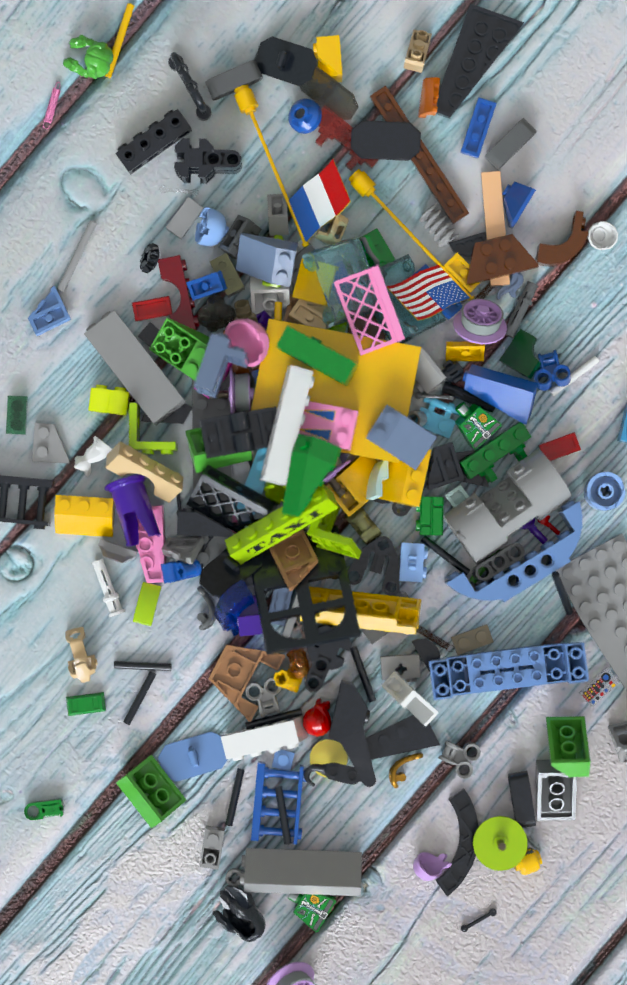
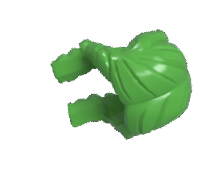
(97, 58)

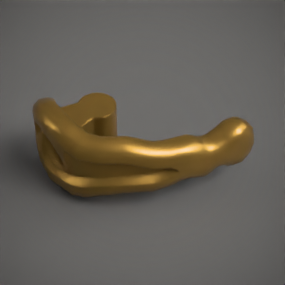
(395, 777)

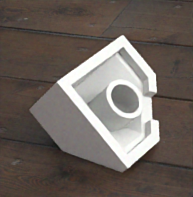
(265, 296)

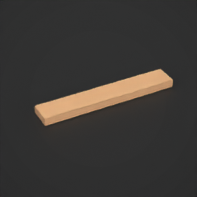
(493, 213)

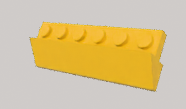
(372, 610)

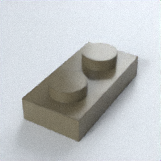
(472, 639)

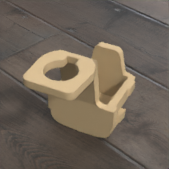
(337, 226)
(82, 666)

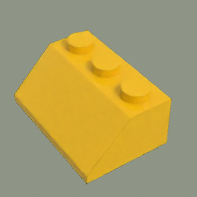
(405, 483)
(84, 515)

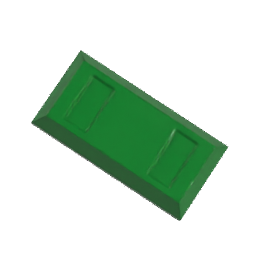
(85, 704)

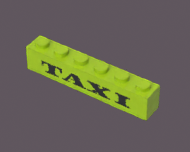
(278, 527)

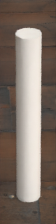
(576, 374)

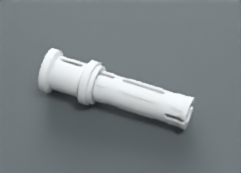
(111, 598)

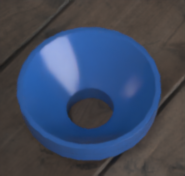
(311, 118)

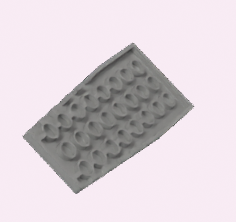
(599, 595)

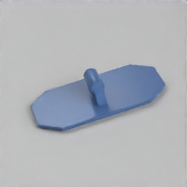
(193, 756)

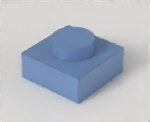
(283, 760)

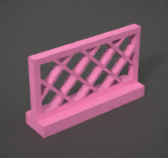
(385, 303)

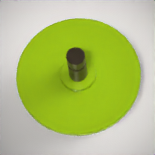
(500, 843)

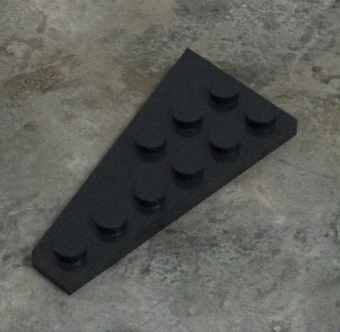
(476, 49)

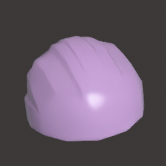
(429, 866)

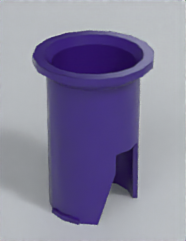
(132, 501)

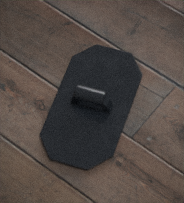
(286, 61)
(385, 140)
(226, 571)

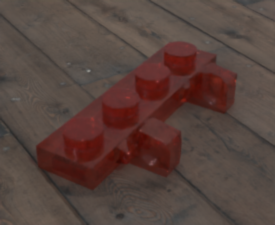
(336, 128)

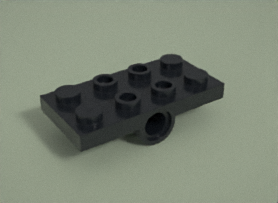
(237, 432)

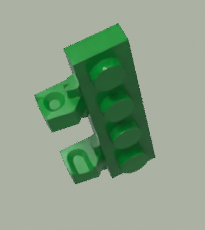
(482, 460)

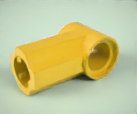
(287, 680)

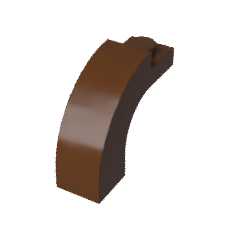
(558, 254)

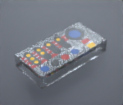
(599, 687)

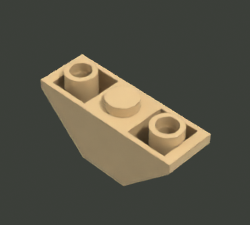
(417, 50)

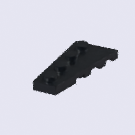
(401, 738)

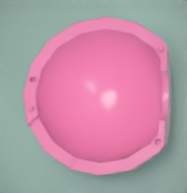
(250, 337)

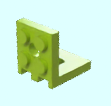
(134, 436)
(321, 534)

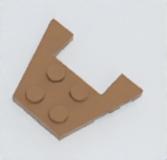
(235, 671)

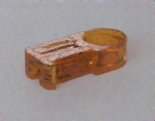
(298, 663)

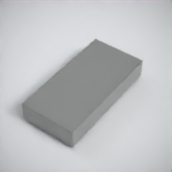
(184, 218)

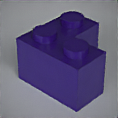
(249, 620)

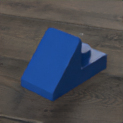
(206, 285)

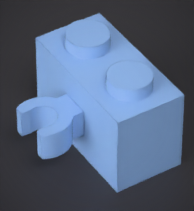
(412, 561)

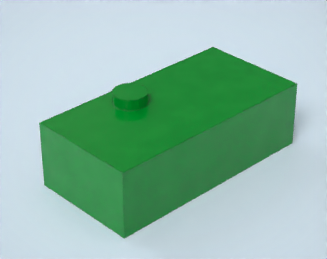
(316, 355)

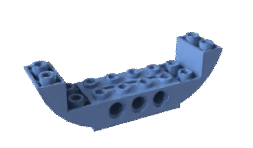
(557, 552)
(508, 669)

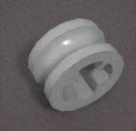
(229, 873)

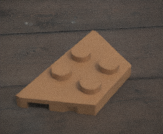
(294, 558)

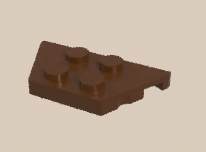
(498, 259)

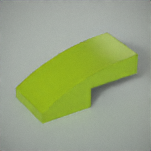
(147, 604)

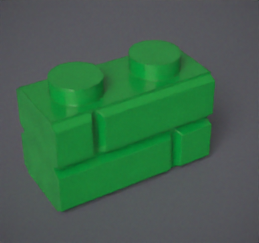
(430, 516)

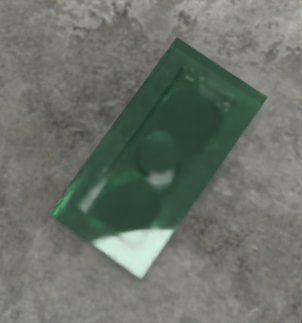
(16, 415)

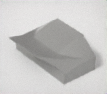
(116, 552)

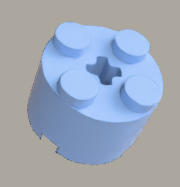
(614, 486)

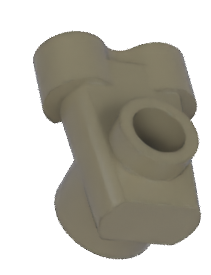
(244, 311)

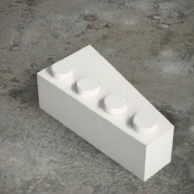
(264, 738)

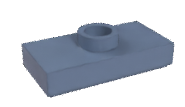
(280, 601)

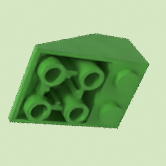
(180, 347)

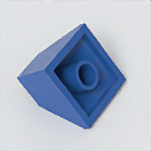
(516, 200)

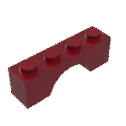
(172, 271)

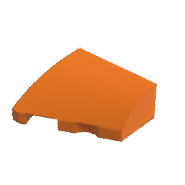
(429, 97)

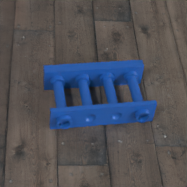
(262, 791)

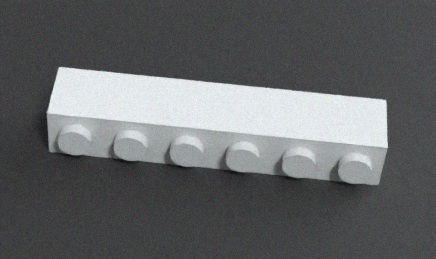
(286, 424)

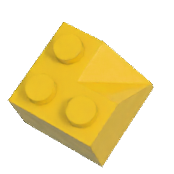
(328, 55)

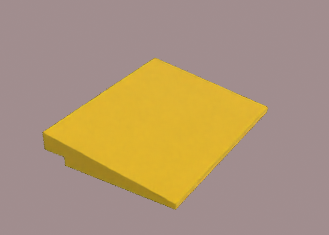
(380, 380)

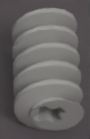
(438, 226)

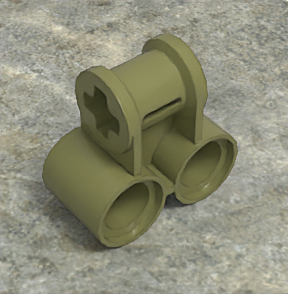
(364, 526)

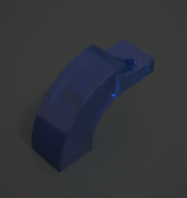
(231, 605)

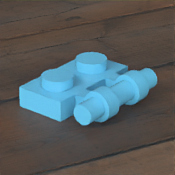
(438, 423)

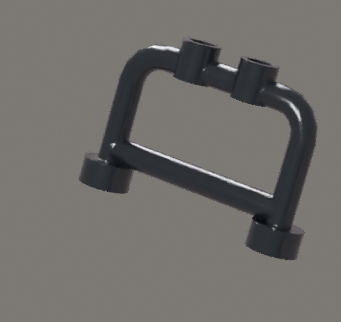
(177, 64)

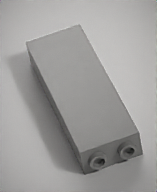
(134, 367)
(302, 872)

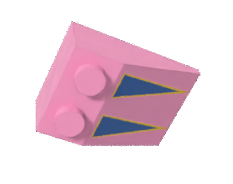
(330, 424)

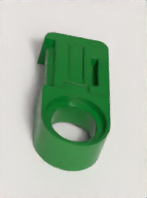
(46, 808)

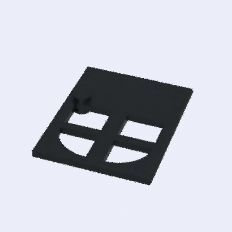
(329, 566)

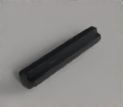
(464, 395)

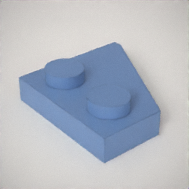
(49, 314)

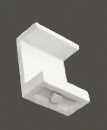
(409, 698)

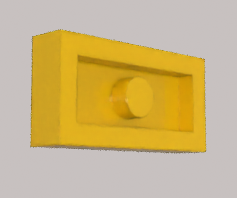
(459, 270)
(464, 351)

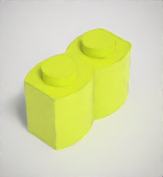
(109, 401)

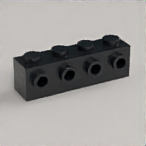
(153, 141)

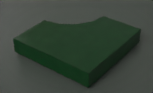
(521, 354)

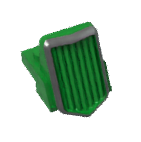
(376, 249)

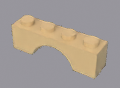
(126, 460)

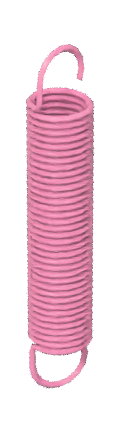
(52, 105)

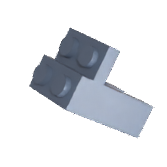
(214, 364)

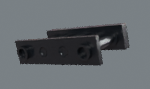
(24, 484)

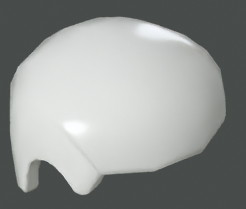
(602, 235)

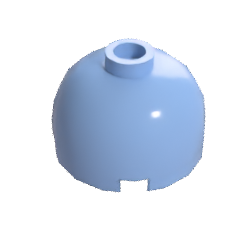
(211, 228)

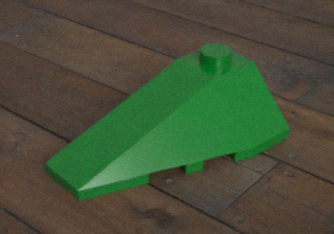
(308, 467)

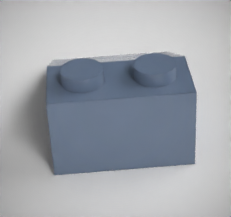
(267, 258)
(401, 437)

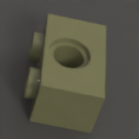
(231, 278)

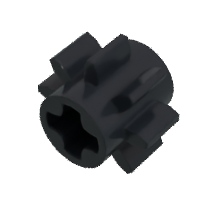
(452, 371)

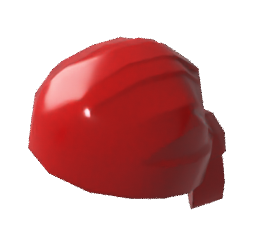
(317, 719)

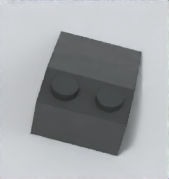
(554, 793)

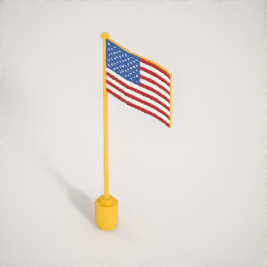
(427, 290)

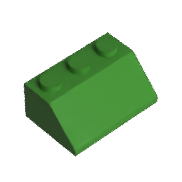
(198, 456)
(569, 745)
(151, 791)

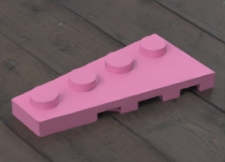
(151, 548)

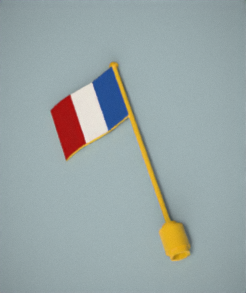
(317, 199)

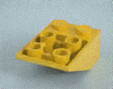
(354, 482)

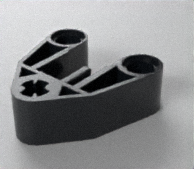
(392, 568)

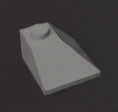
(428, 374)

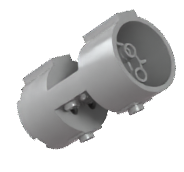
(527, 493)

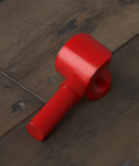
(544, 521)

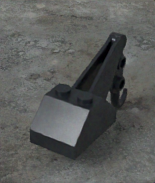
(347, 728)

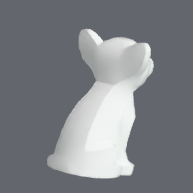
(94, 453)

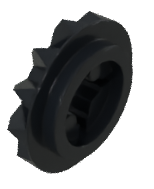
(149, 258)

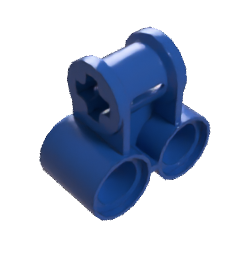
(551, 368)
(180, 570)

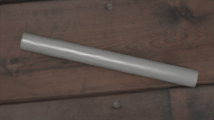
(77, 255)

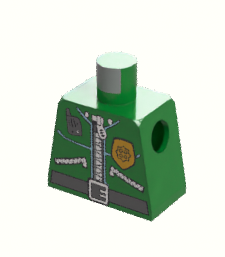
(475, 424)
(312, 908)

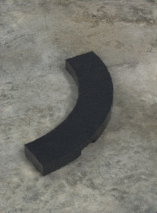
(465, 852)

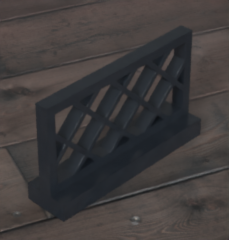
(236, 493)

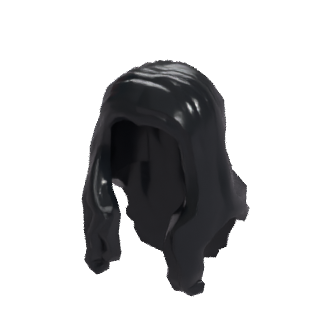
(240, 914)

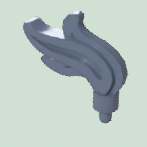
(515, 283)

